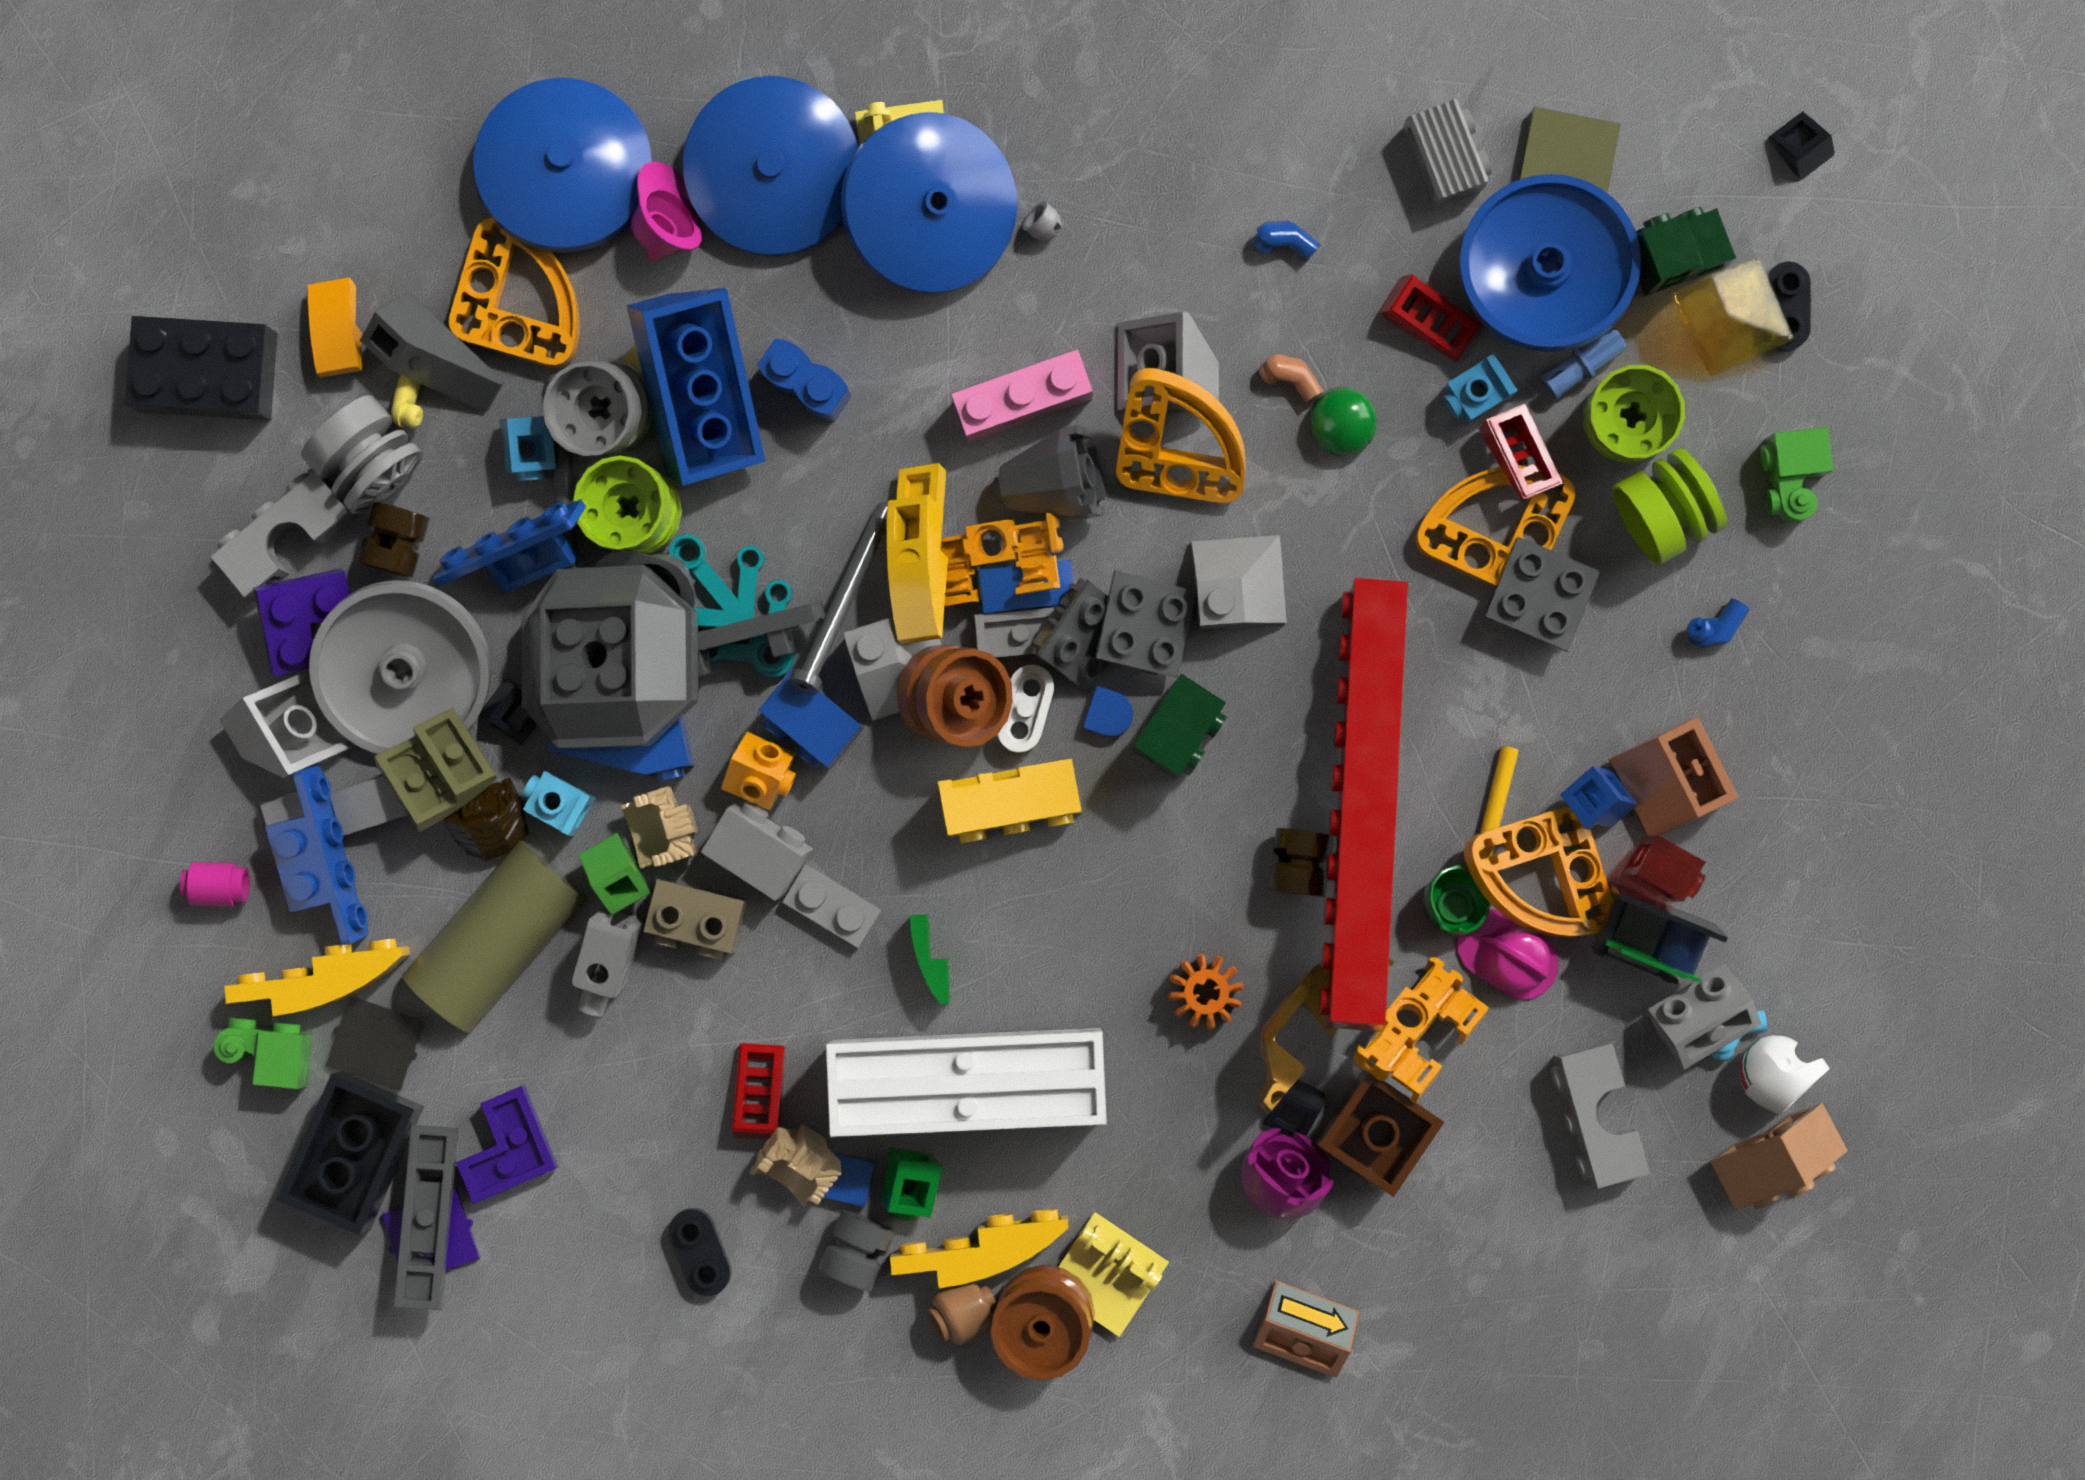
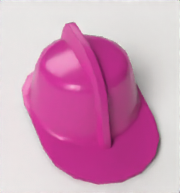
(664, 214)
(1509, 957)

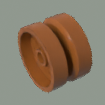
(954, 695)
(1045, 1347)

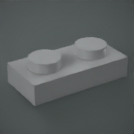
(1011, 632)
(832, 906)

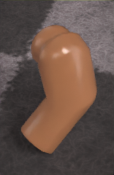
(1291, 370)

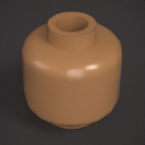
(962, 1312)

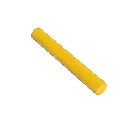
(1498, 794)

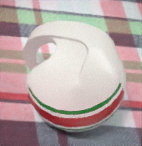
(1775, 1075)

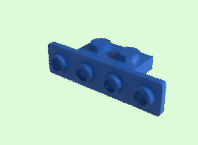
(521, 553)
(314, 859)

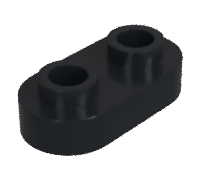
(1794, 303)
(703, 1251)

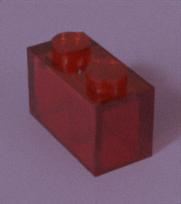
(1665, 869)

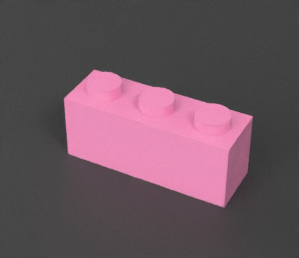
(1022, 396)

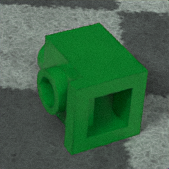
(921, 1195)

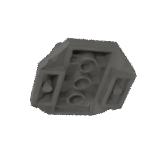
(648, 664)

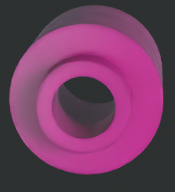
(215, 884)

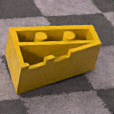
(1010, 800)

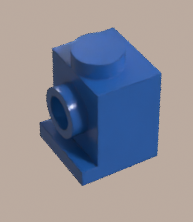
(1598, 798)

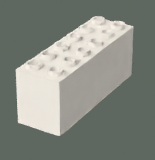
(966, 1082)

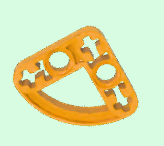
(494, 320)
(1148, 450)
(1497, 552)
(1547, 842)

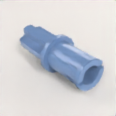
(1584, 363)

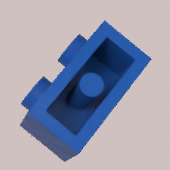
(811, 721)

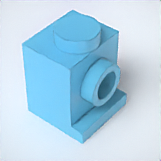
(572, 808)

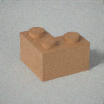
(1781, 1159)

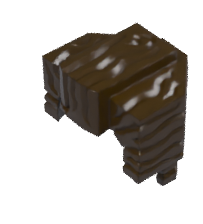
(490, 822)

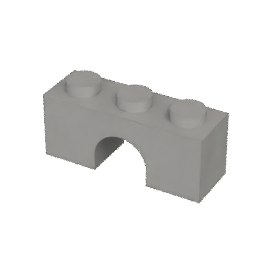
(251, 556)
(1585, 1078)

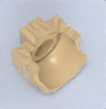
(660, 828)
(799, 1163)

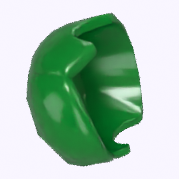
(1343, 421)
(1455, 902)

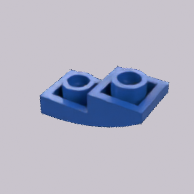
(998, 592)

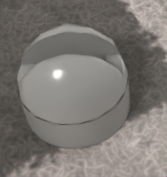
(1042, 221)

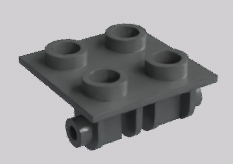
(1542, 594)
(1145, 624)
(1076, 635)

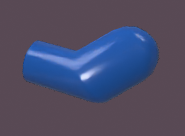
(1284, 234)
(1720, 629)

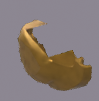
(1280, 1066)

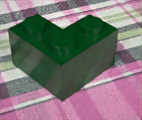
(1682, 248)
(1179, 728)

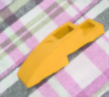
(914, 553)
(333, 978)
(1000, 1247)

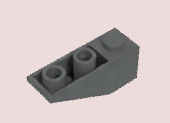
(426, 351)

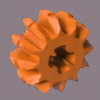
(1210, 1006)

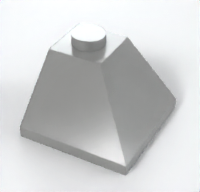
(1166, 344)
(1238, 582)
(879, 663)
(283, 728)

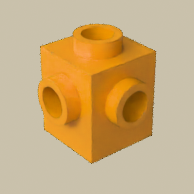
(759, 771)

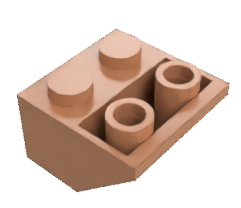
(1674, 777)

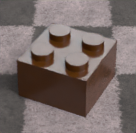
(1379, 1132)

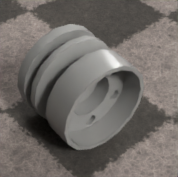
(576, 407)
(356, 448)

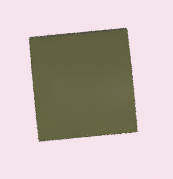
(435, 770)

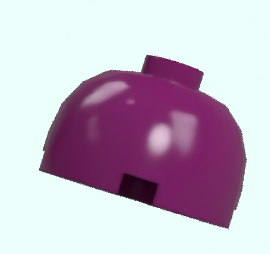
(1285, 1175)

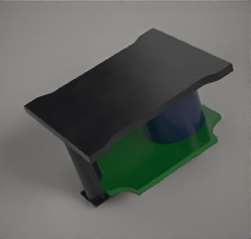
(1678, 947)

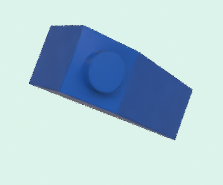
(664, 758)

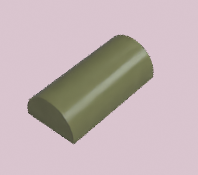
(493, 938)

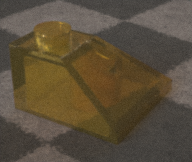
(1732, 316)

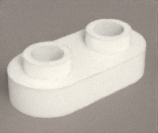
(1028, 709)

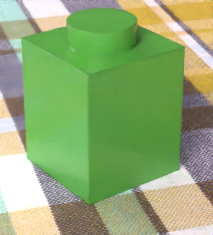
(614, 873)

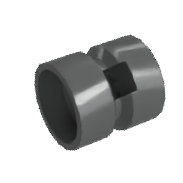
(856, 1250)

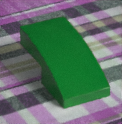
(933, 970)

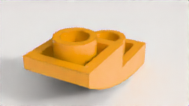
(334, 327)

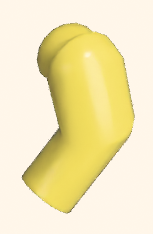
(404, 410)

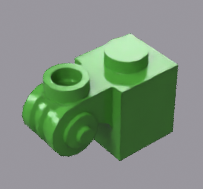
(1790, 460)
(279, 1053)

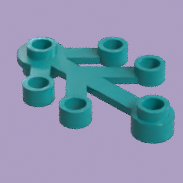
(736, 608)

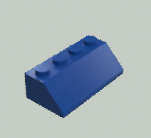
(696, 384)

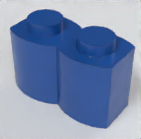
(793, 374)

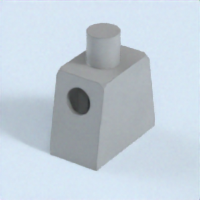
(614, 944)

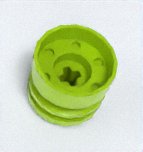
(1654, 399)
(607, 491)
(1677, 501)

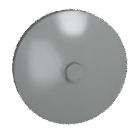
(397, 660)

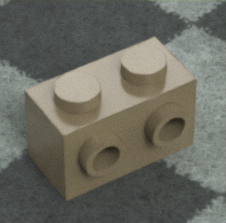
(695, 918)

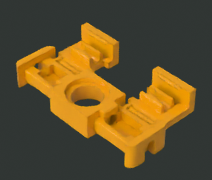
(1031, 552)
(1395, 1042)

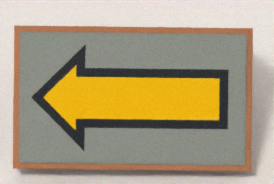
(1307, 1329)

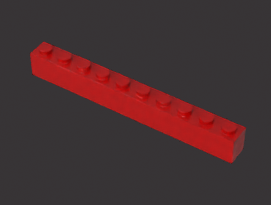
(1366, 805)

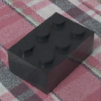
(201, 368)
(350, 1152)

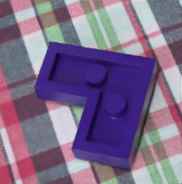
(289, 609)
(520, 1148)

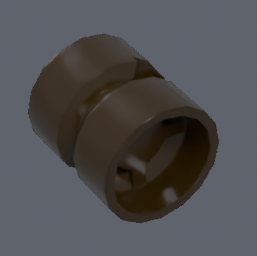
(395, 523)
(1300, 862)

